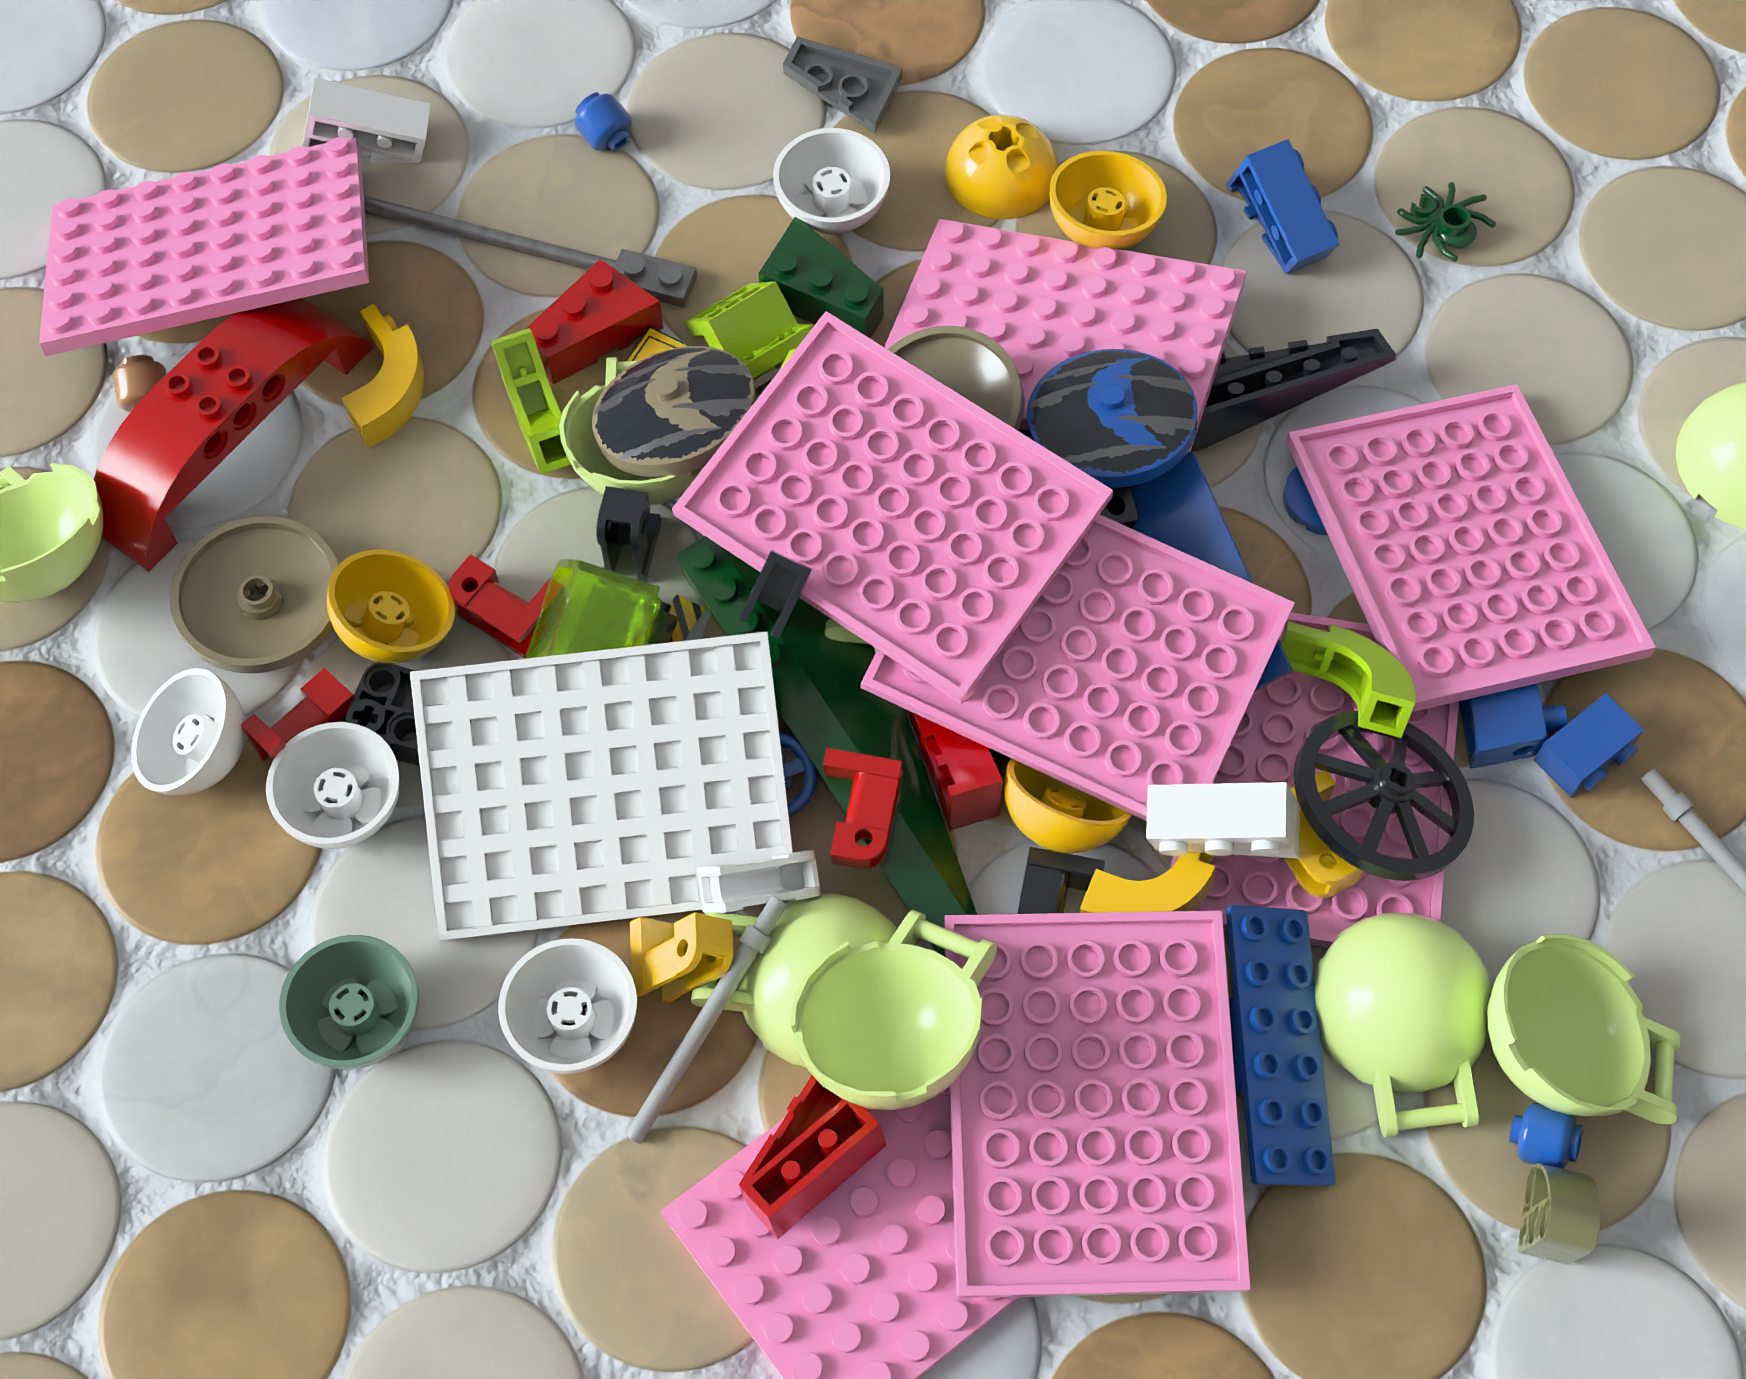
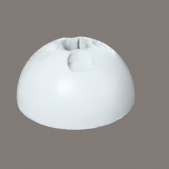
(832, 179)
(188, 734)
(325, 768)
(553, 988)

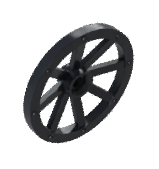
(1389, 790)

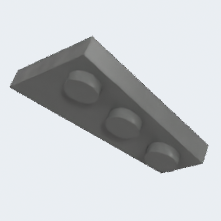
(844, 80)

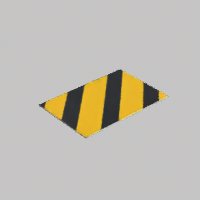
(688, 615)

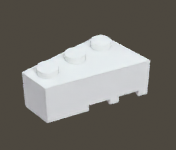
(385, 124)
(1224, 819)

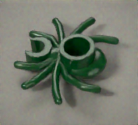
(1446, 221)

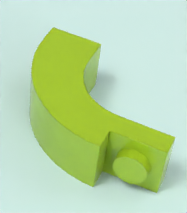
(531, 398)
(1359, 667)

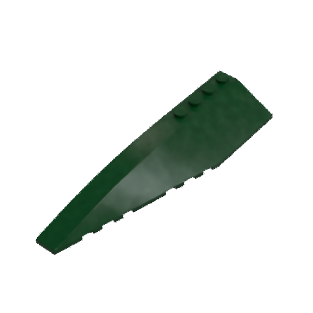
(826, 708)

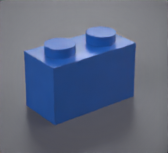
(1589, 745)

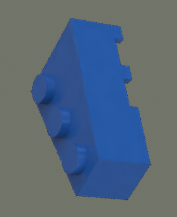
(1285, 205)

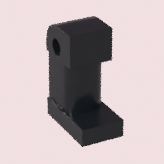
(627, 520)
(778, 588)
(1050, 876)

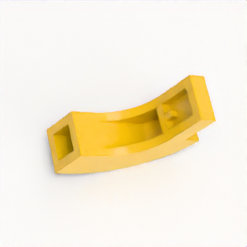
(396, 390)
(1178, 889)

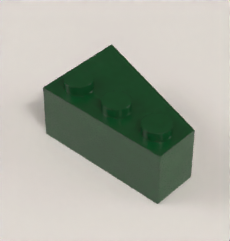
(821, 279)

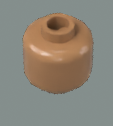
(135, 379)

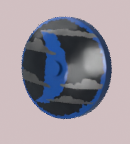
(1114, 415)

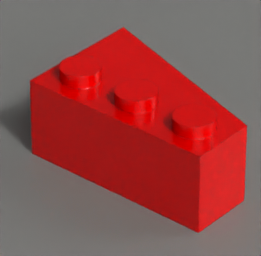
(591, 319)
(960, 772)
(809, 1156)

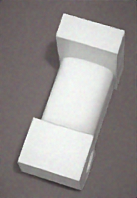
(737, 886)

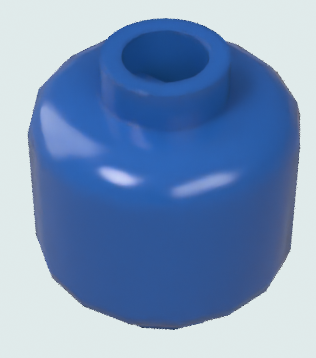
(603, 122)
(1546, 1136)

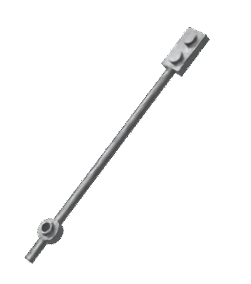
(661, 278)

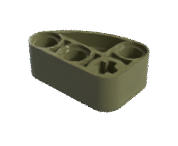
(1559, 1215)

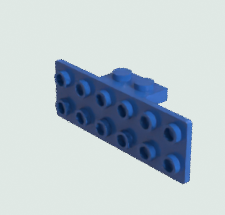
(1186, 516)
(1278, 1047)

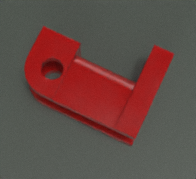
(494, 608)
(323, 702)
(869, 808)

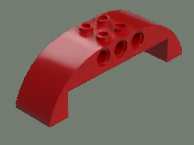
(206, 412)

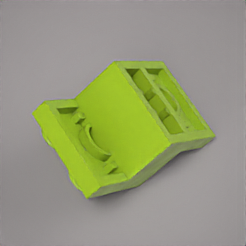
(752, 326)

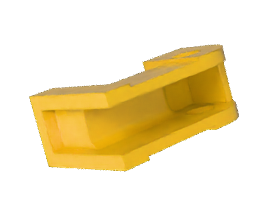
(1318, 867)
(679, 953)

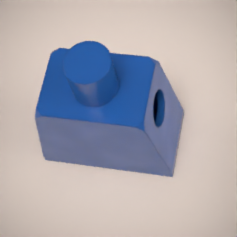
(1508, 725)

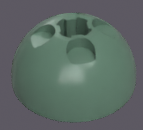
(334, 988)

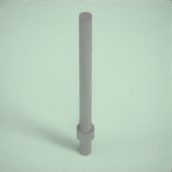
(1680, 809)
(754, 940)

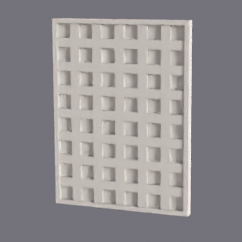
(596, 781)

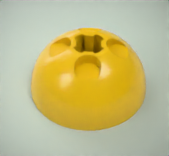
(1001, 167)
(1107, 199)
(389, 606)
(1057, 813)

